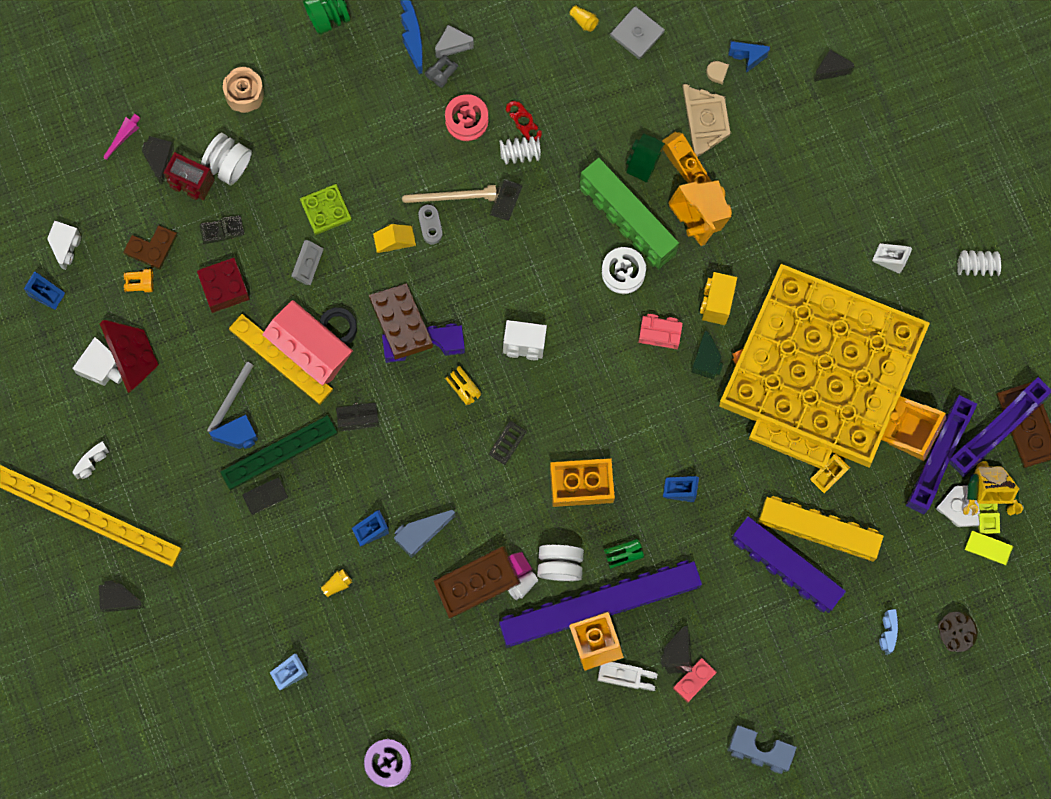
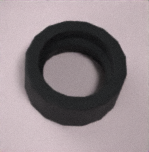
(345, 314)

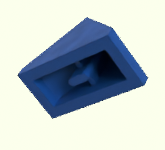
(43, 291)
(681, 488)
(370, 529)

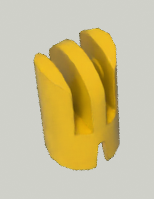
(467, 390)

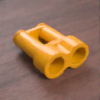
(146, 281)

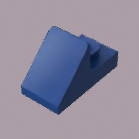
(752, 52)

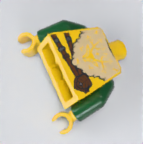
(992, 486)

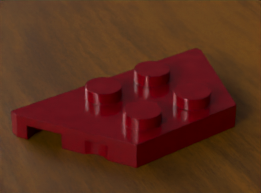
(130, 351)

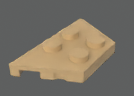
(706, 118)

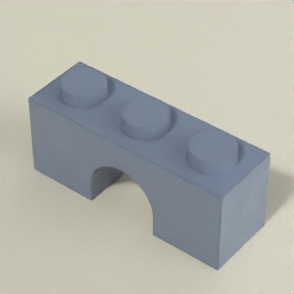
(744, 745)

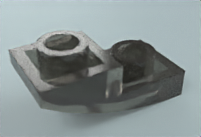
(221, 230)

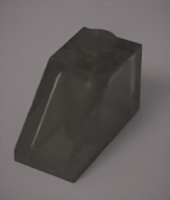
(158, 154)
(117, 598)
(677, 653)

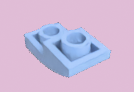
(889, 638)

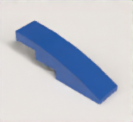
(412, 36)

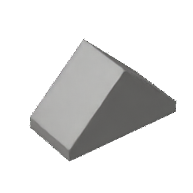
(453, 42)

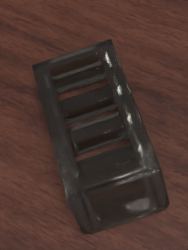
(517, 428)

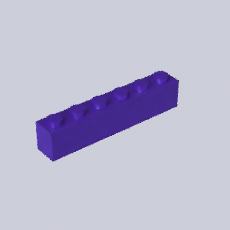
(788, 565)

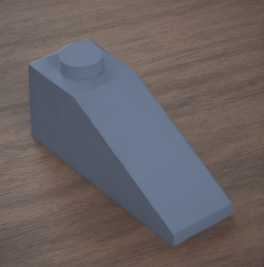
(419, 533)

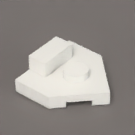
(953, 506)

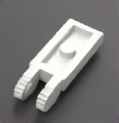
(625, 676)

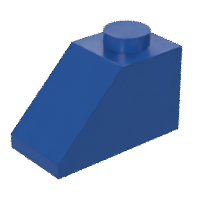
(235, 434)

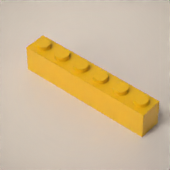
(820, 529)

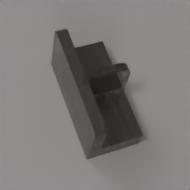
(357, 417)

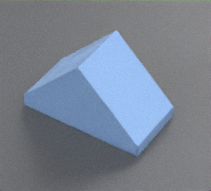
(288, 672)

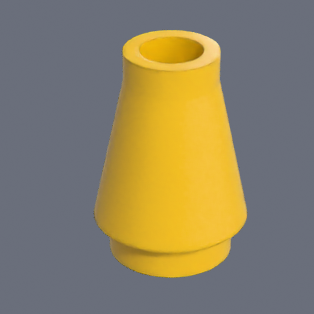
(584, 18)
(336, 583)

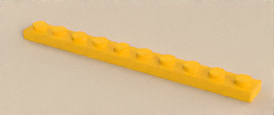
(88, 517)

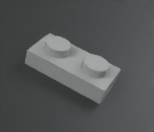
(307, 262)

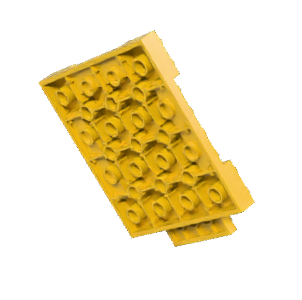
(822, 370)

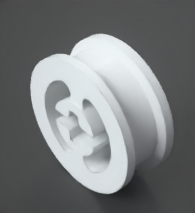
(627, 283)

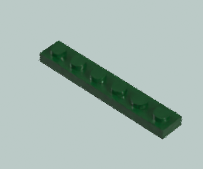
(278, 452)

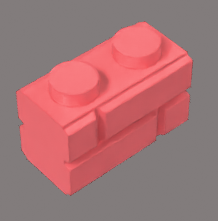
(660, 331)

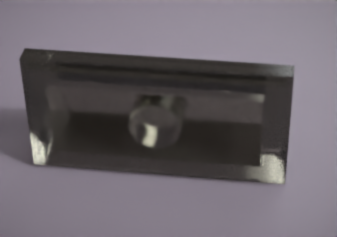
(265, 496)

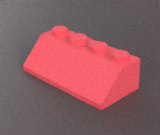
(307, 343)

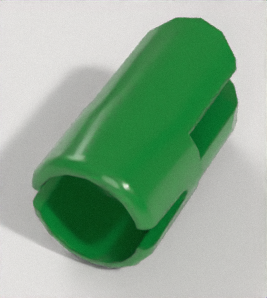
(631, 551)

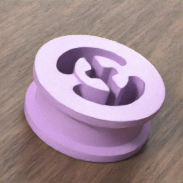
(396, 777)

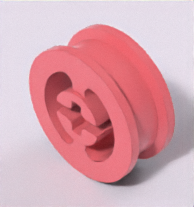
(468, 106)

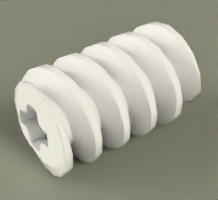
(520, 150)
(979, 261)

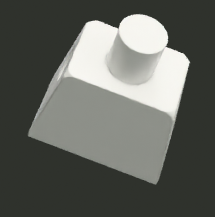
(97, 364)

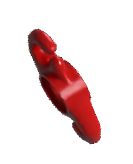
(522, 112)

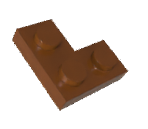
(152, 252)

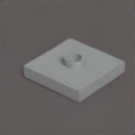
(637, 33)

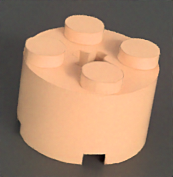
(243, 100)

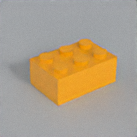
(582, 482)

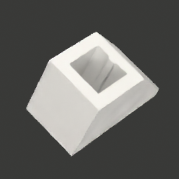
(63, 241)

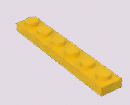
(253, 337)

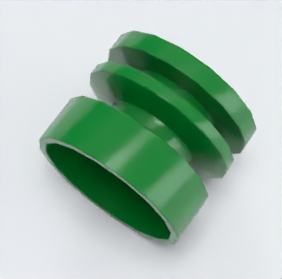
(324, 11)

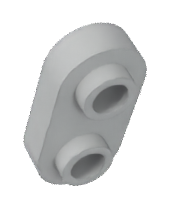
(430, 223)

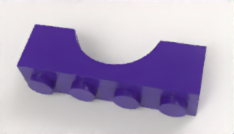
(447, 339)

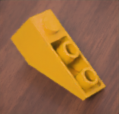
(684, 159)

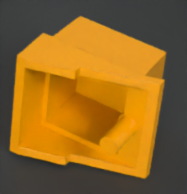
(701, 209)
(913, 427)

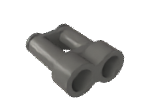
(440, 78)

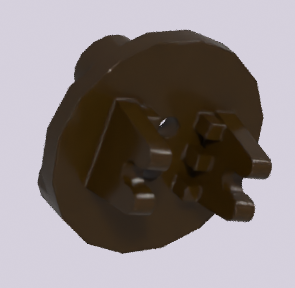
(953, 623)

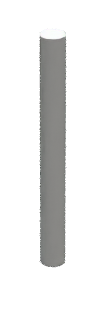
(230, 397)

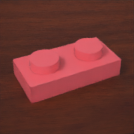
(694, 680)

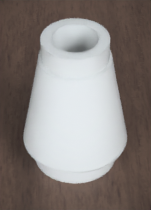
(527, 582)

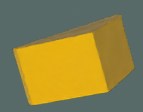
(394, 238)
(833, 472)

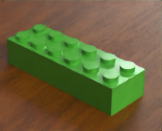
(628, 214)

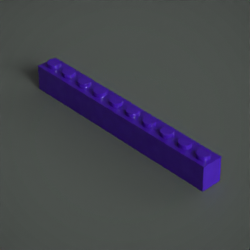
(609, 599)

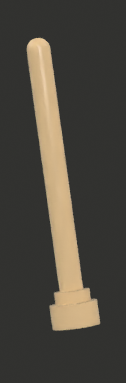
(487, 193)

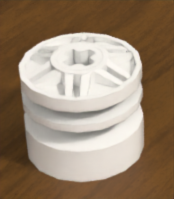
(226, 158)

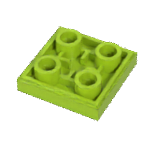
(325, 209)

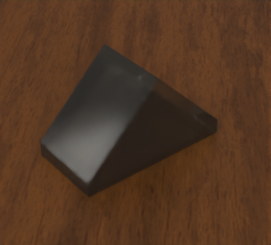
(833, 66)

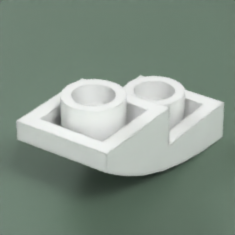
(85, 467)

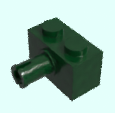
(645, 157)

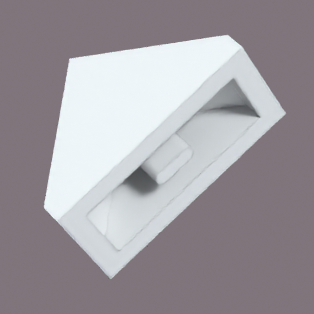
(892, 256)

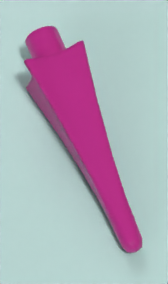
(128, 128)

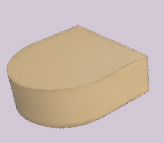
(716, 71)

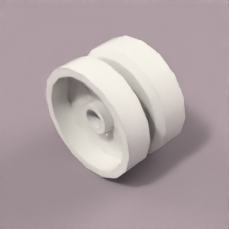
(560, 562)

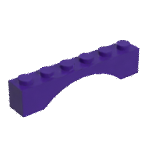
(1001, 427)
(940, 455)

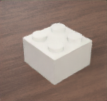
(524, 340)

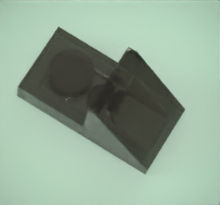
(505, 199)

